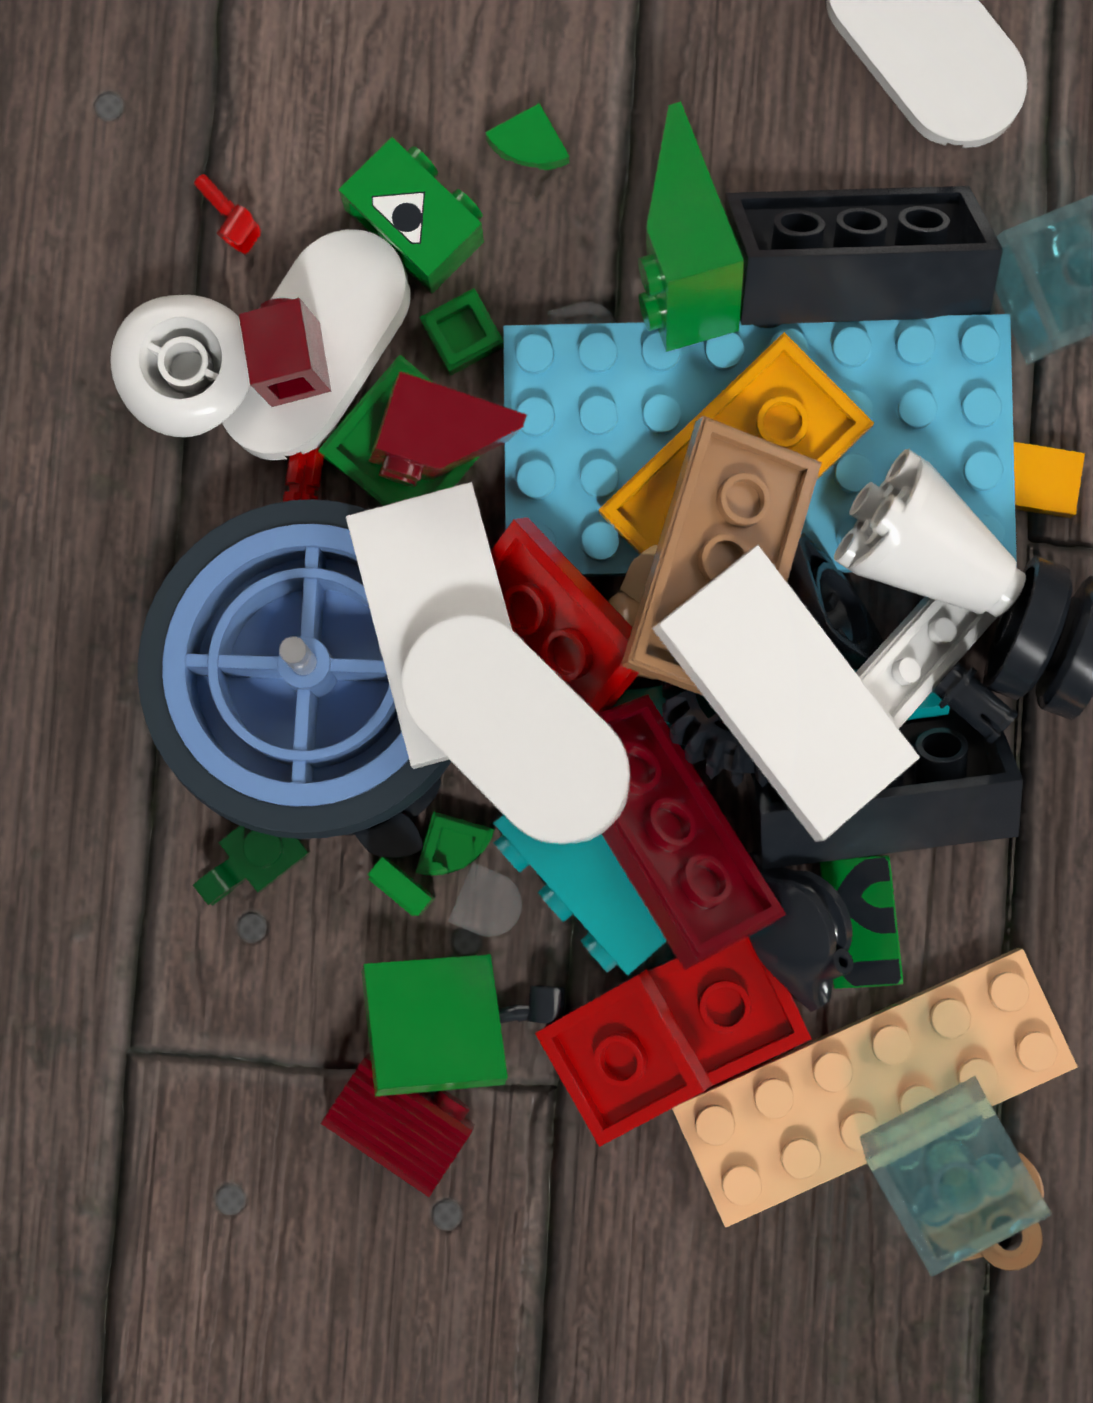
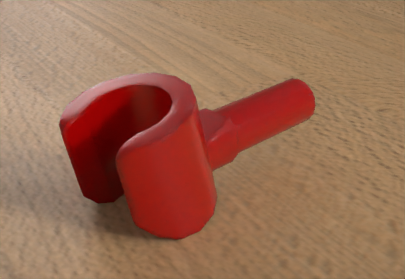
(239, 228)

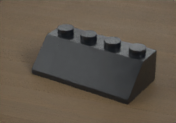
(863, 254)
(947, 797)

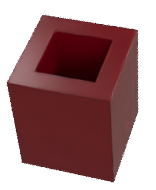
(284, 351)

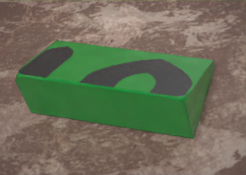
(869, 897)

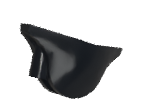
(833, 603)
(811, 940)

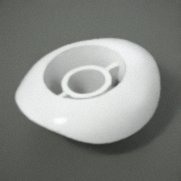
(180, 364)

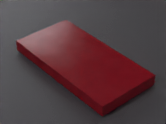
(681, 845)

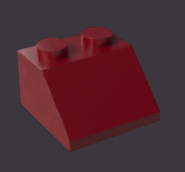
(437, 430)

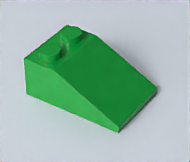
(691, 253)

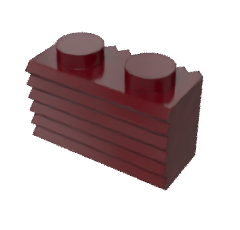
(403, 1132)

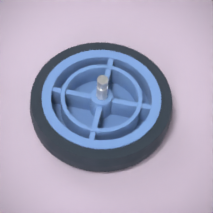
(274, 679)

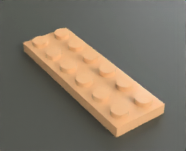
(804, 1110)

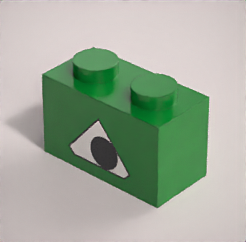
(414, 212)

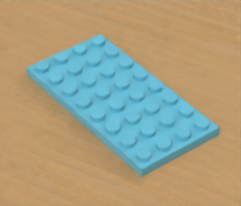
(613, 398)

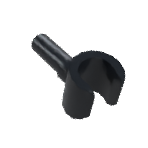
(544, 1006)

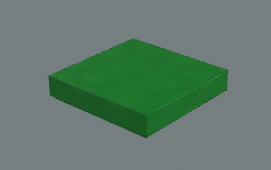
(354, 439)
(433, 1025)

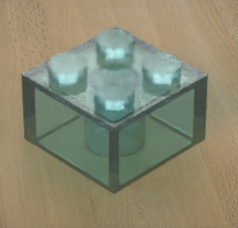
(1049, 280)
(953, 1176)

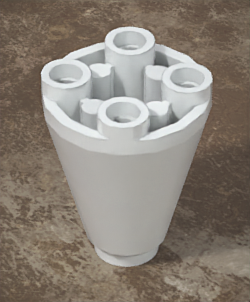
(928, 541)

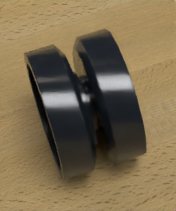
(1046, 642)

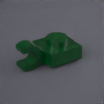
(252, 858)

